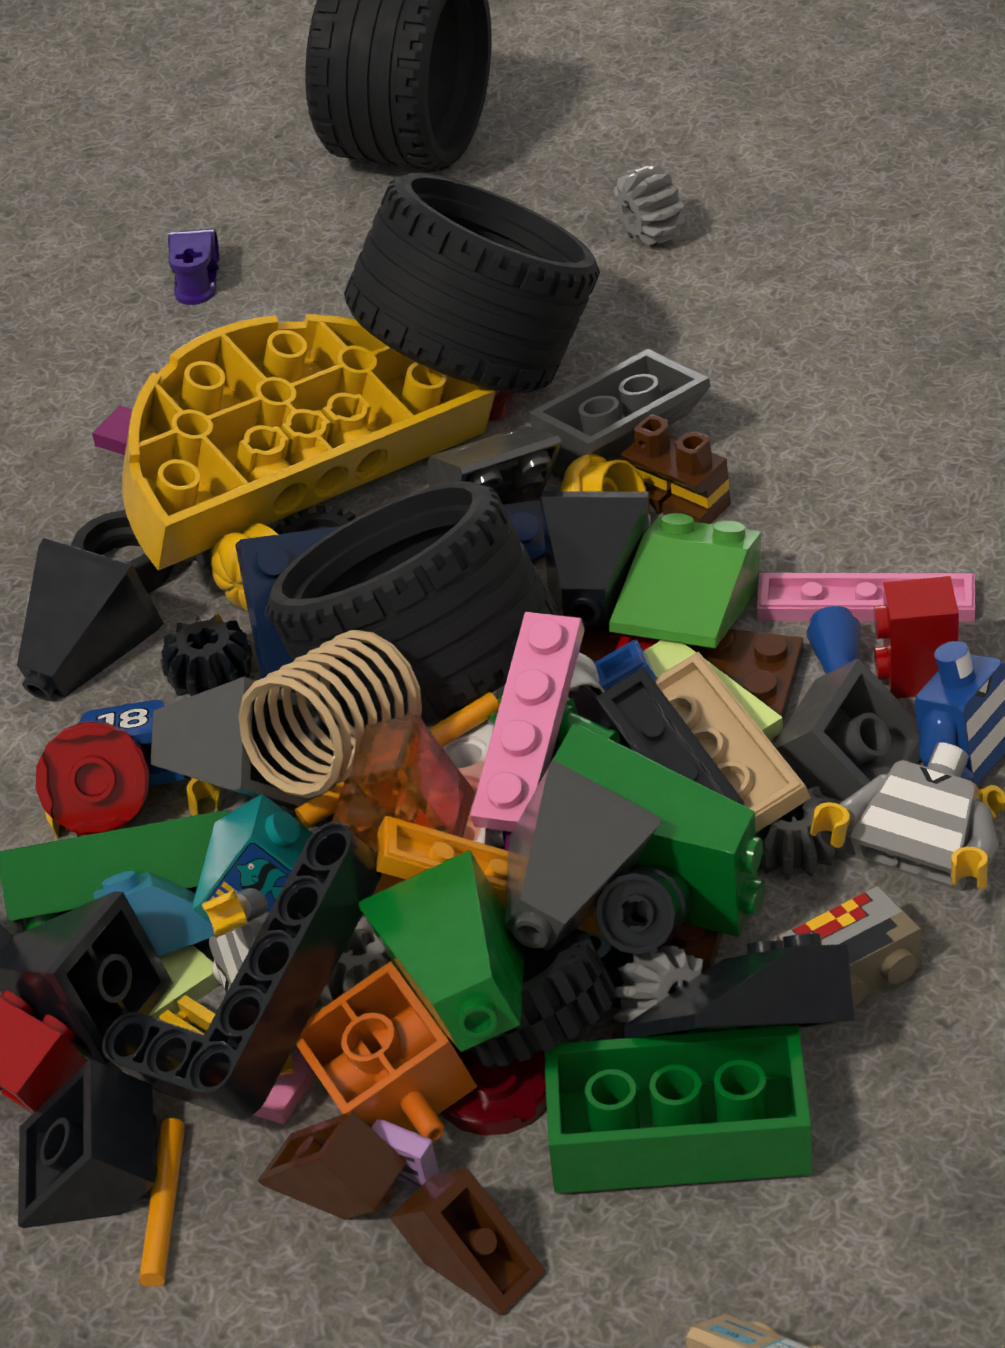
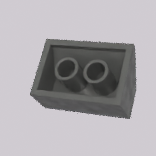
(606, 409)

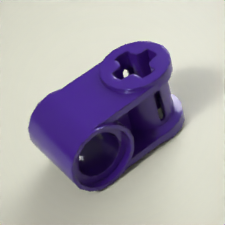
(194, 261)

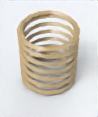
(293, 677)

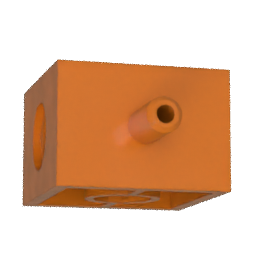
(385, 1055)

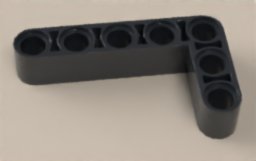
(271, 994)

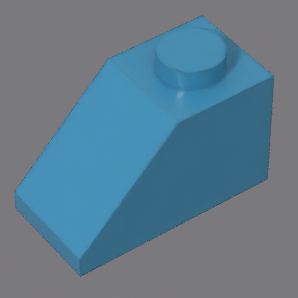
(161, 909)

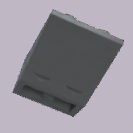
(509, 462)

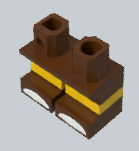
(679, 471)

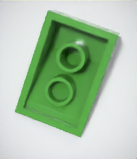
(688, 581)

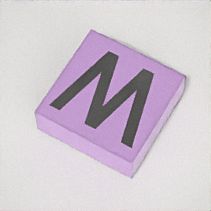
(412, 1147)

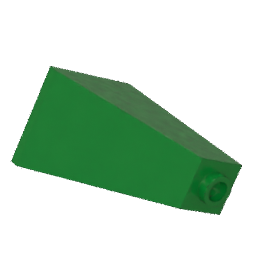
(453, 948)

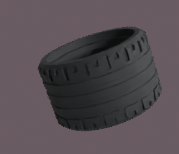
(398, 78)
(470, 283)
(432, 578)

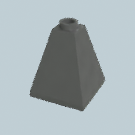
(566, 852)

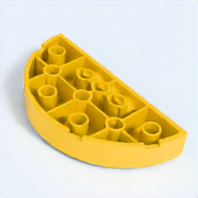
(277, 422)

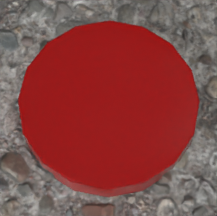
(92, 778)

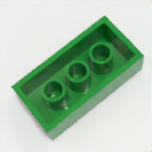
(677, 1109)

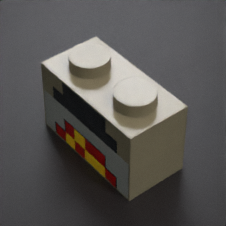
(879, 939)

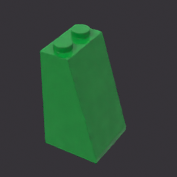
(699, 833)

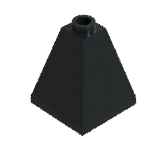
(591, 548)
(80, 618)
(86, 969)

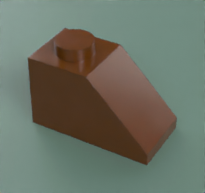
(336, 1167)
(468, 1239)

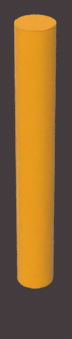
(162, 1203)

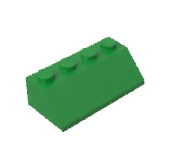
(66, 872)

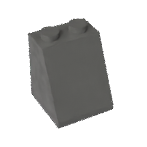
(205, 743)

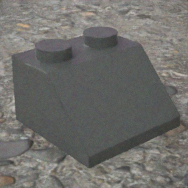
(847, 732)

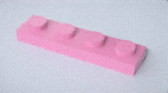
(527, 718)

